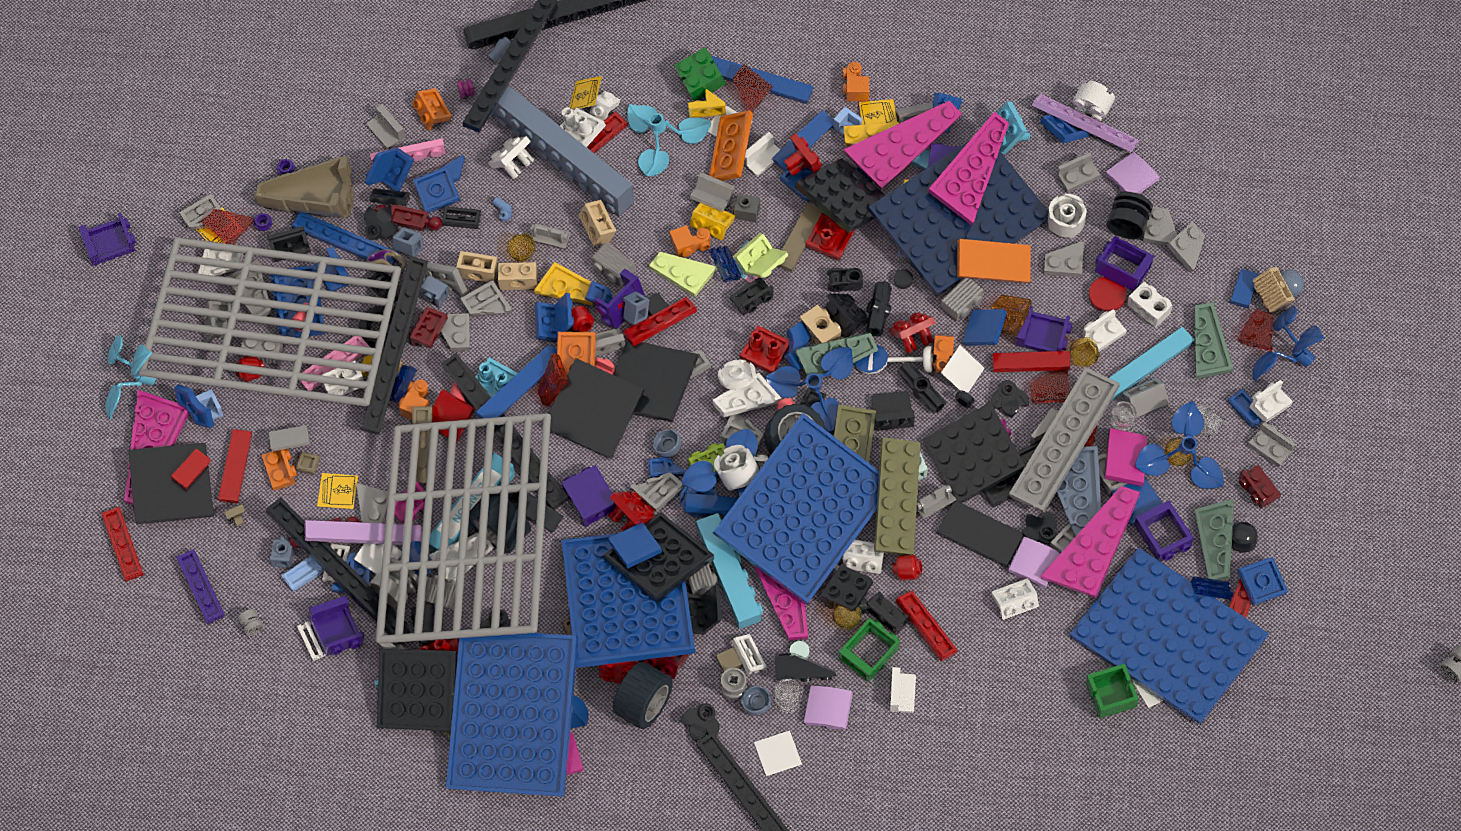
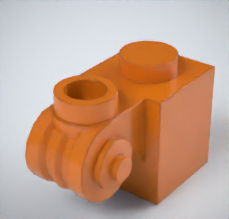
(857, 86)
(687, 244)
(943, 349)
(414, 398)

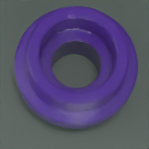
(283, 164)
(262, 217)

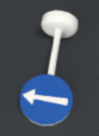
(878, 360)

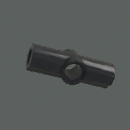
(878, 308)
(929, 395)

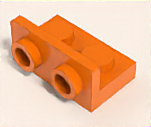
(431, 108)
(278, 468)

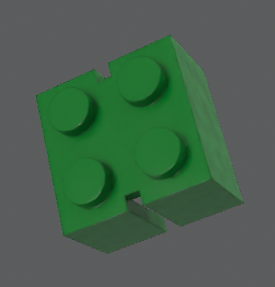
(700, 73)
(1110, 691)

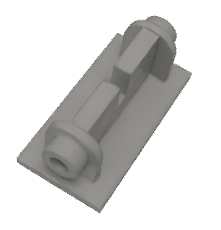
(550, 235)
(935, 502)

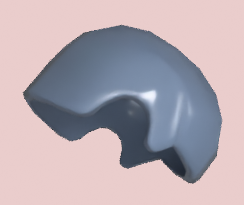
(1294, 281)
(667, 443)
(756, 700)

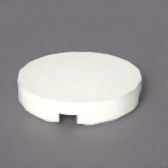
(736, 374)

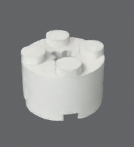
(1093, 100)
(1066, 215)
(736, 467)

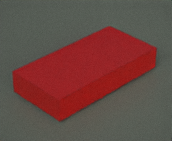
(191, 469)

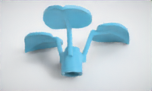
(642, 117)
(139, 358)

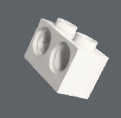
(1147, 307)
(342, 373)

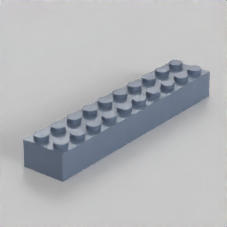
(564, 152)

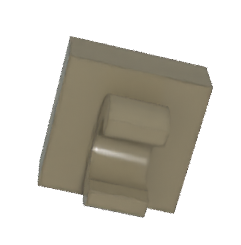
(235, 513)

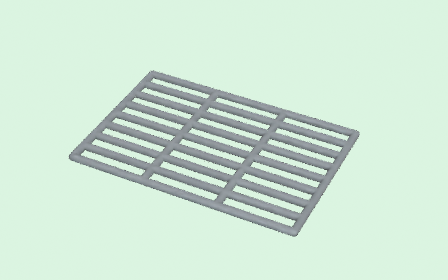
(302, 342)
(462, 561)

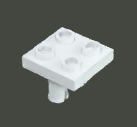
(581, 125)
(511, 149)

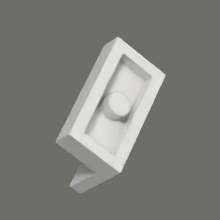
(759, 155)
(902, 691)

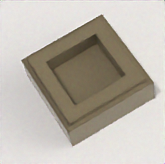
(308, 463)
(729, 659)

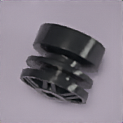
(1129, 215)

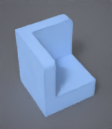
(846, 118)
(209, 400)

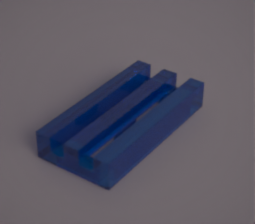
(728, 264)
(402, 382)
(1212, 588)

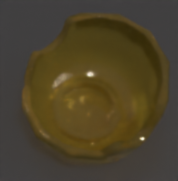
(521, 247)
(1084, 352)
(1178, 458)
(845, 618)

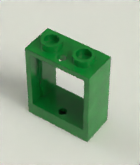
(855, 662)

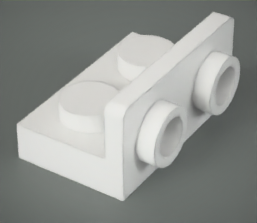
(1104, 330)
(1270, 402)
(861, 557)
(1015, 598)

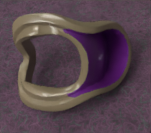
(380, 257)

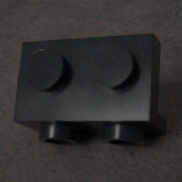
(752, 295)

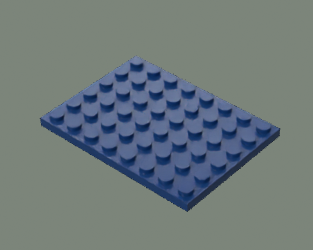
(802, 509)
(614, 616)
(1168, 636)
(512, 714)

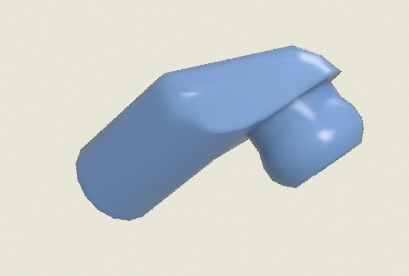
(505, 209)

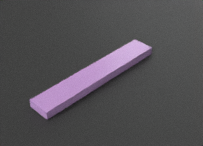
(1085, 122)
(356, 532)

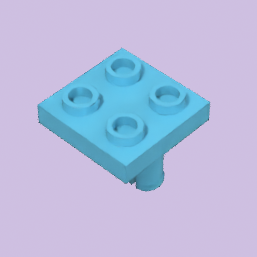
(1016, 130)
(494, 376)

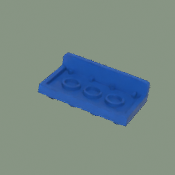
(295, 298)

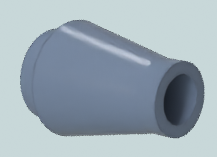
(499, 49)

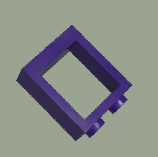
(1128, 252)
(1154, 515)

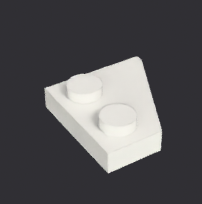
(221, 255)

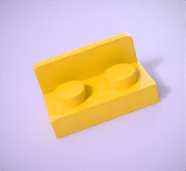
(712, 220)

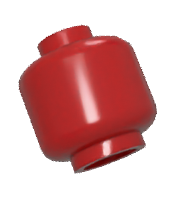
(582, 318)
(250, 361)
(907, 567)

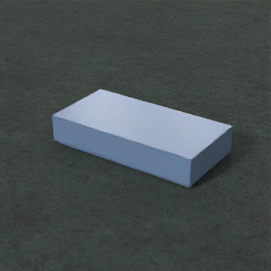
(302, 574)

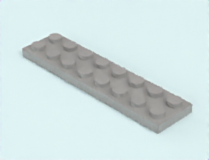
(1064, 440)

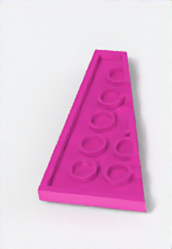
(892, 150)
(967, 176)
(155, 425)
(1090, 553)
(787, 607)

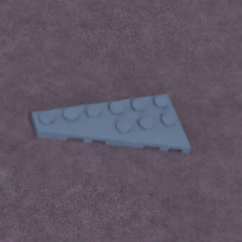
(1081, 489)

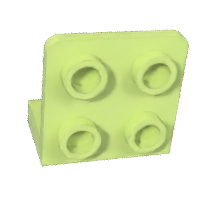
(759, 257)

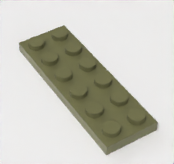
(897, 496)

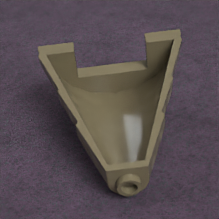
(313, 190)

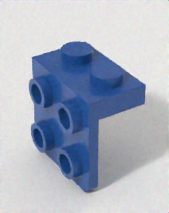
(390, 167)
(553, 318)

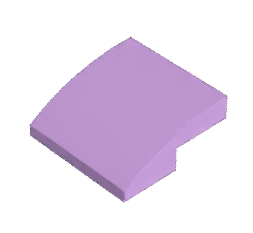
(1132, 174)
(1032, 560)
(828, 707)

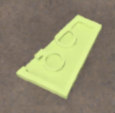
(683, 272)

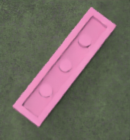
(421, 150)
(334, 355)

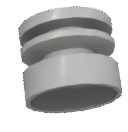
(393, 584)

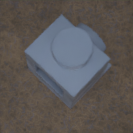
(408, 242)
(434, 291)
(635, 307)
(284, 558)

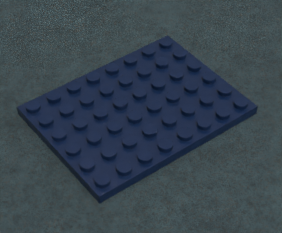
(929, 230)

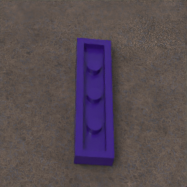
(200, 586)

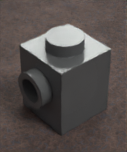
(746, 207)

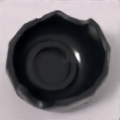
(1244, 537)

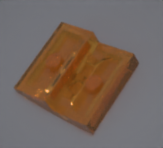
(1017, 311)

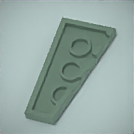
(1210, 346)
(811, 356)
(1215, 532)

